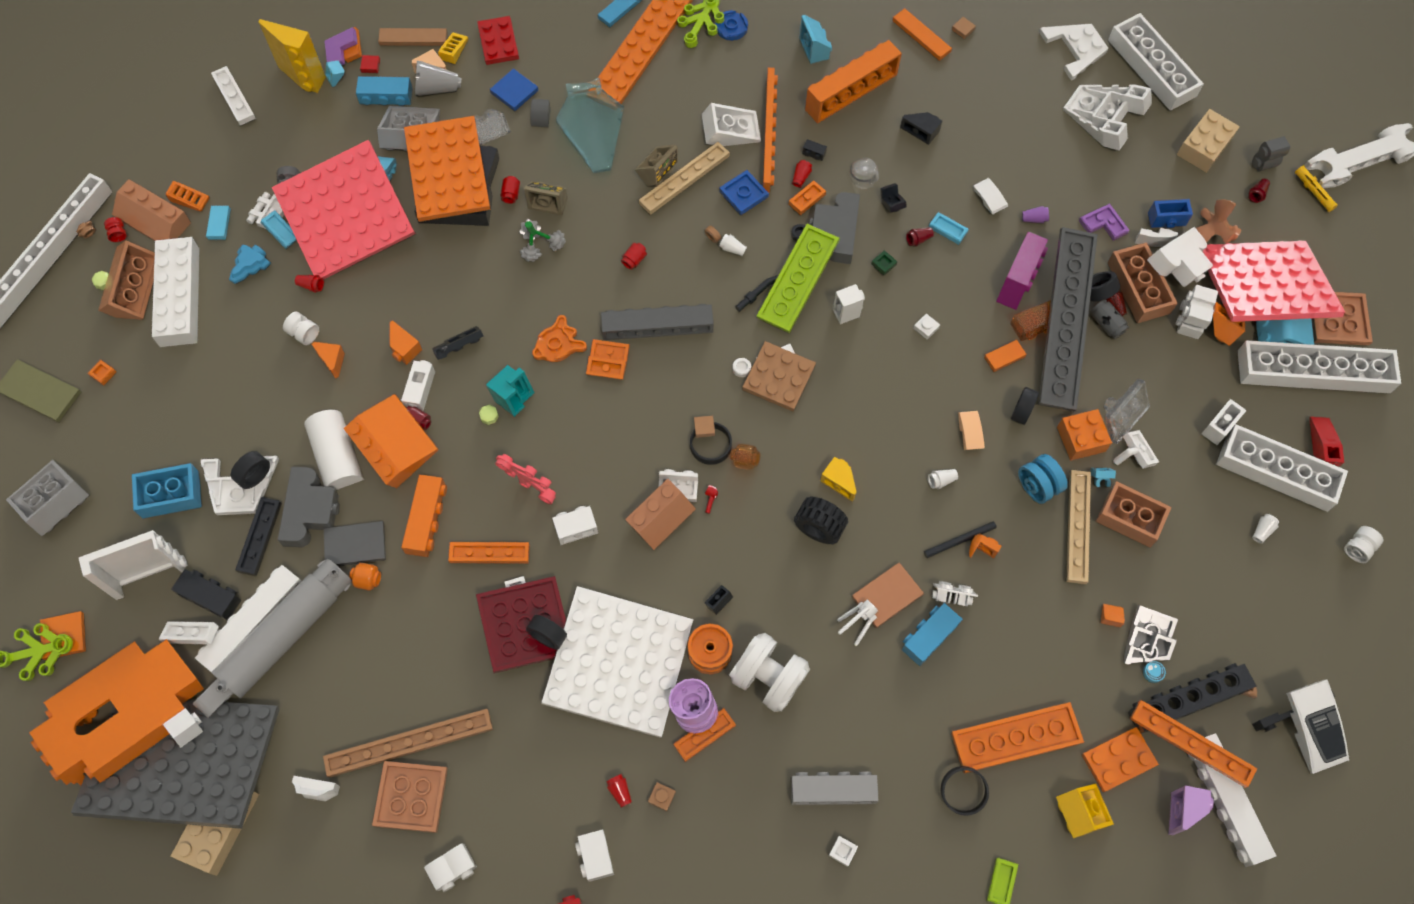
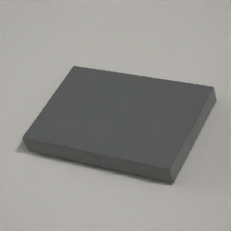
(355, 543)

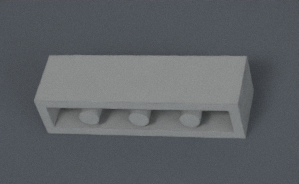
(834, 789)

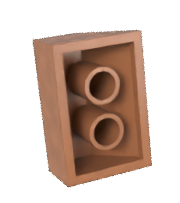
(660, 514)

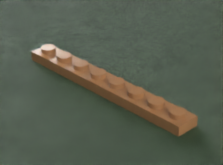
(407, 743)

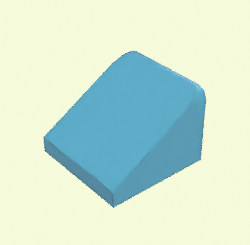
(334, 72)

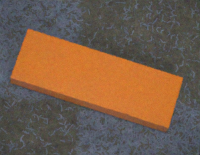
(694, 743)

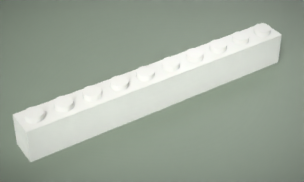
(50, 243)

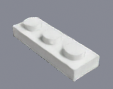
(189, 632)

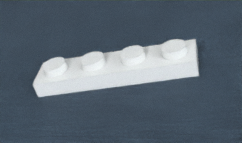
(233, 95)

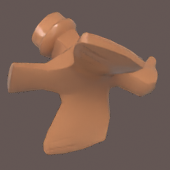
(1218, 223)

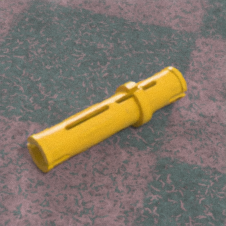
(1311, 183)

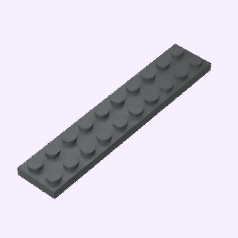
(1068, 319)

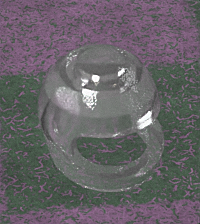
(864, 173)

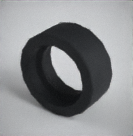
(1104, 286)
(1025, 405)
(250, 470)
(546, 632)

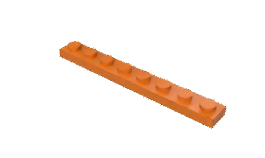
(770, 123)

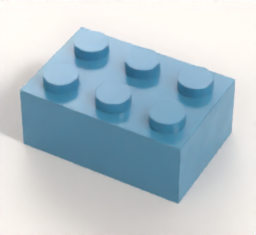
(166, 490)

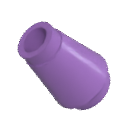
(1036, 215)

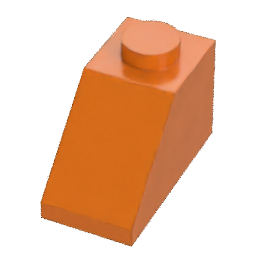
(1224, 329)
(403, 344)

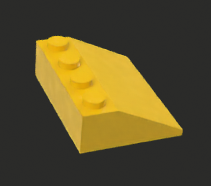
(294, 54)

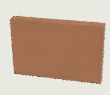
(889, 593)

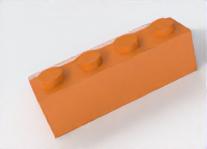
(391, 440)

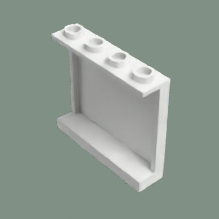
(129, 562)

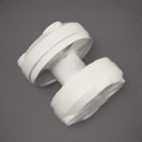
(758, 664)

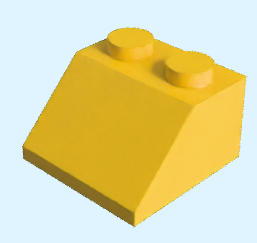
(1084, 810)

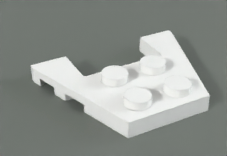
(1082, 42)
(228, 496)

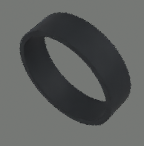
(712, 461)
(968, 812)

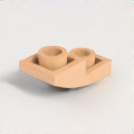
(971, 429)

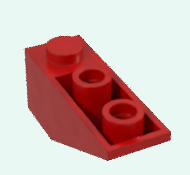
(1326, 441)

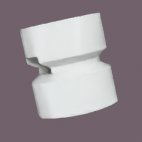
(300, 327)
(1363, 544)

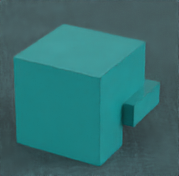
(510, 389)

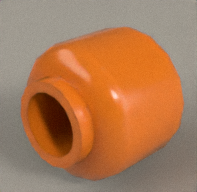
(365, 576)

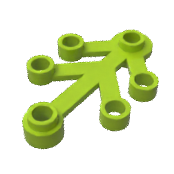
(707, 6)
(37, 651)

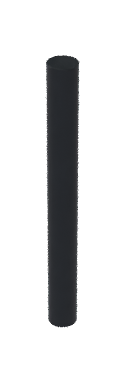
(960, 539)

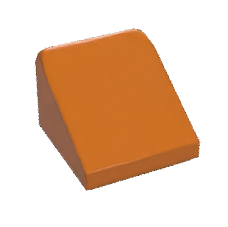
(1112, 615)

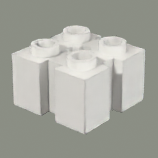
(1196, 311)

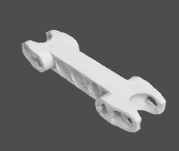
(1338, 167)

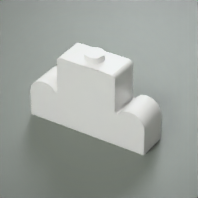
(1183, 258)

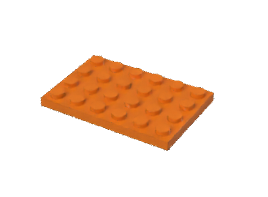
(446, 168)

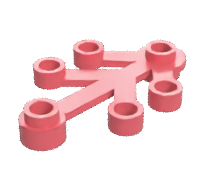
(526, 477)

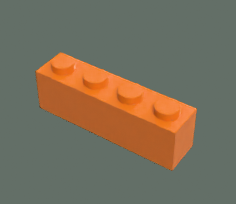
(424, 515)

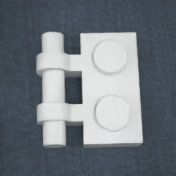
(270, 206)

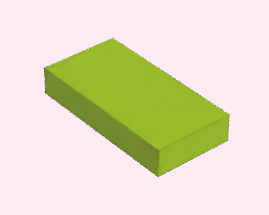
(1002, 882)

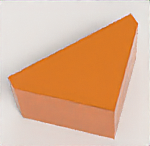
(331, 355)

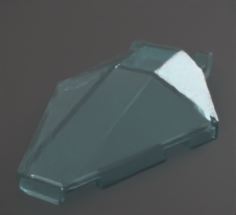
(591, 123)

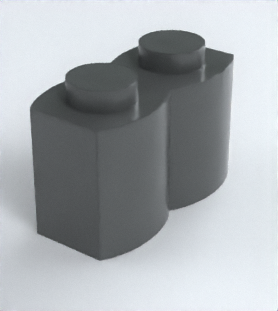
(1271, 154)

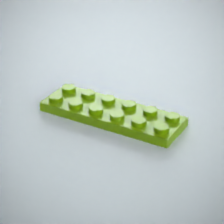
(798, 278)

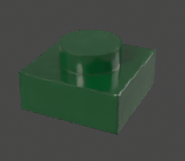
(884, 262)

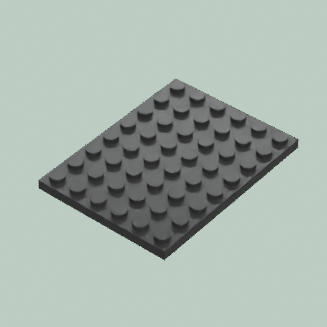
(196, 784)

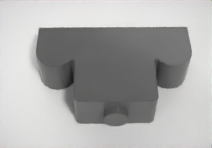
(841, 222)
(306, 507)

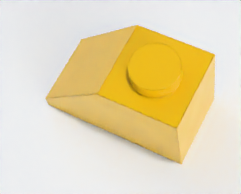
(840, 478)

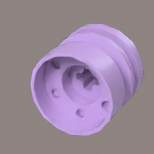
(693, 705)

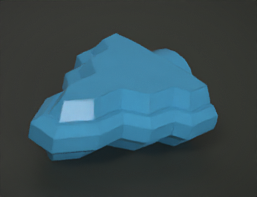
(248, 262)

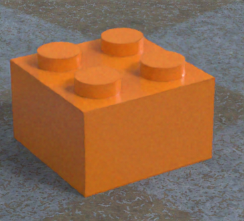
(1084, 434)

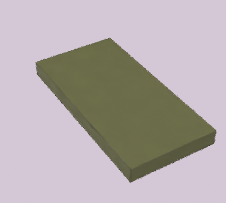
(38, 390)

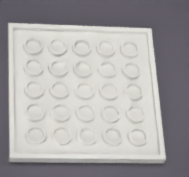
(618, 662)

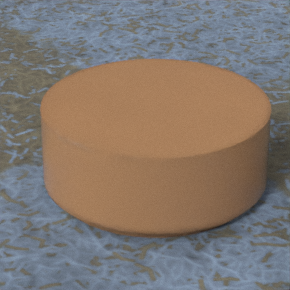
(712, 234)

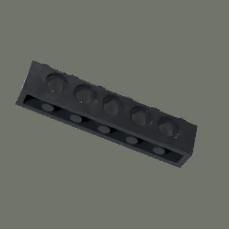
(1240, 680)

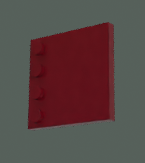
(507, 614)

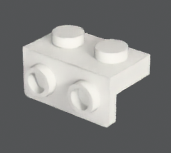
(685, 481)

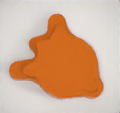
(557, 342)

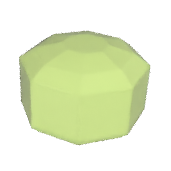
(100, 279)
(488, 414)

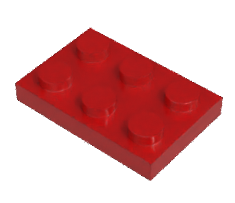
(498, 40)

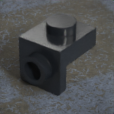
(892, 199)

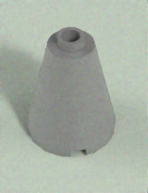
(435, 80)

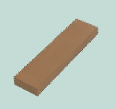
(412, 36)

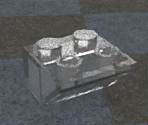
(491, 125)

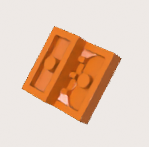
(608, 359)

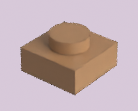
(661, 796)

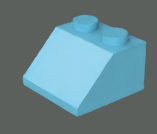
(814, 40)

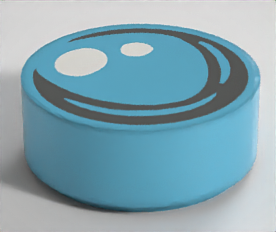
(1154, 672)

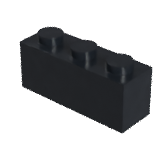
(206, 593)

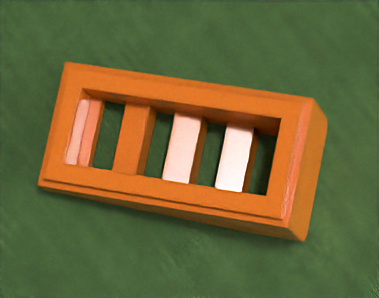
(177, 190)

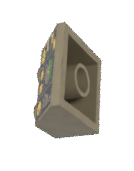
(657, 164)
(546, 197)

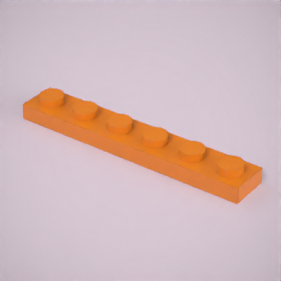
(1193, 744)

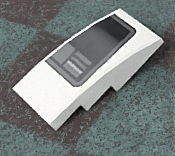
(1318, 726)

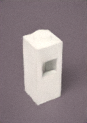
(418, 384)

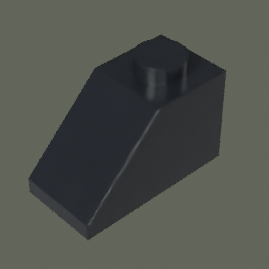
(922, 126)

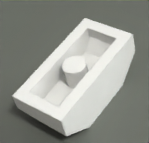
(315, 789)

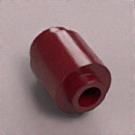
(420, 416)

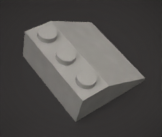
(391, 128)
(47, 498)

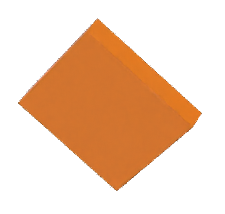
(68, 624)

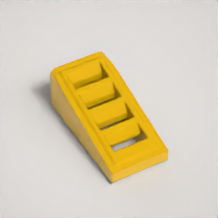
(452, 57)

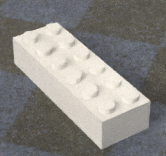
(1155, 61)
(175, 292)
(1282, 468)

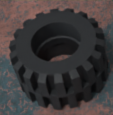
(821, 520)

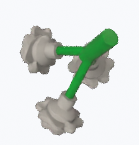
(530, 231)

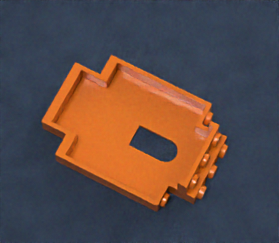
(144, 691)

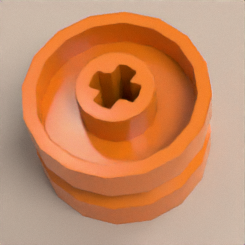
(717, 639)

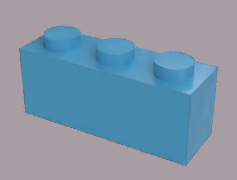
(384, 90)
(931, 633)

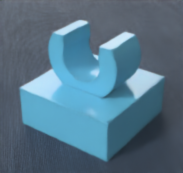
(1103, 473)

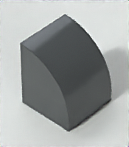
(540, 113)

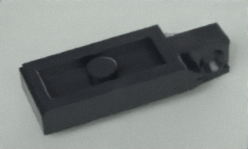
(457, 342)

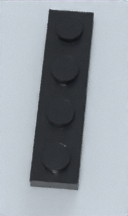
(258, 536)

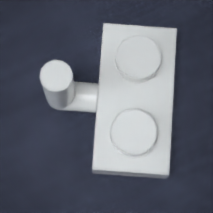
(1139, 448)

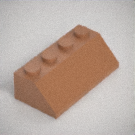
(149, 213)
(128, 282)

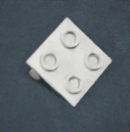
(963, 590)

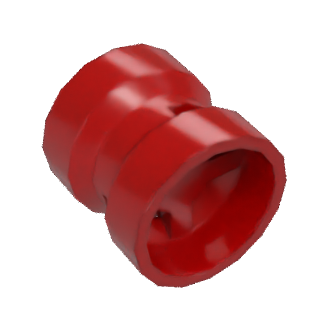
(114, 228)

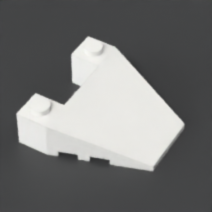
(1103, 108)

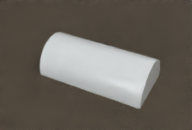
(333, 449)

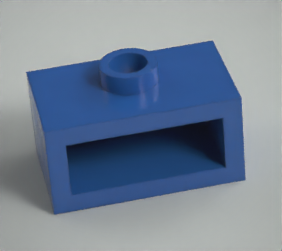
(1170, 213)

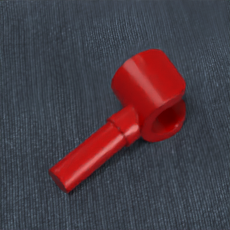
(712, 493)

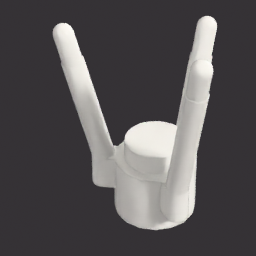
(866, 611)

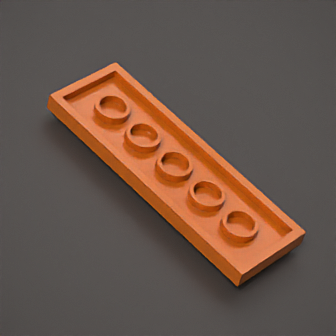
(1017, 737)

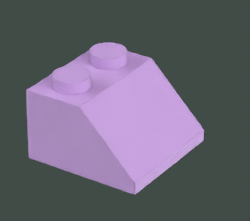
(1188, 807)

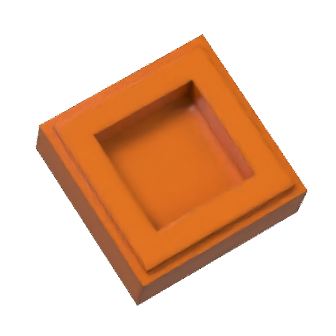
(102, 372)

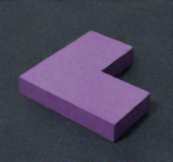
(337, 44)
(1105, 218)

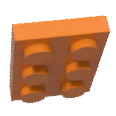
(1120, 759)

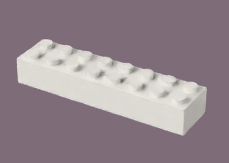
(1319, 367)

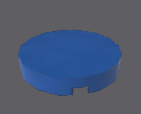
(733, 27)

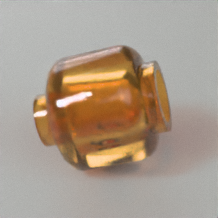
(745, 456)

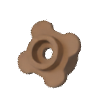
(86, 230)

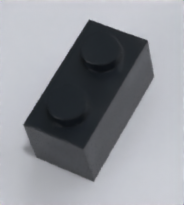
(814, 150)
(718, 599)

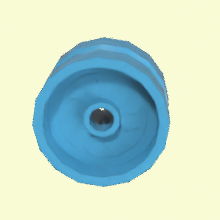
(1042, 478)

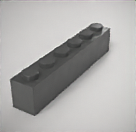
(657, 322)

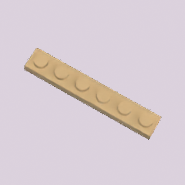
(684, 178)
(1078, 527)

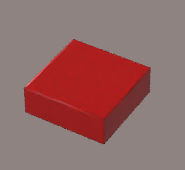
(370, 64)

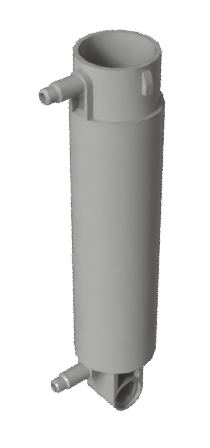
(274, 636)

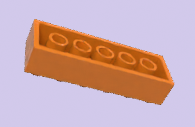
(852, 81)

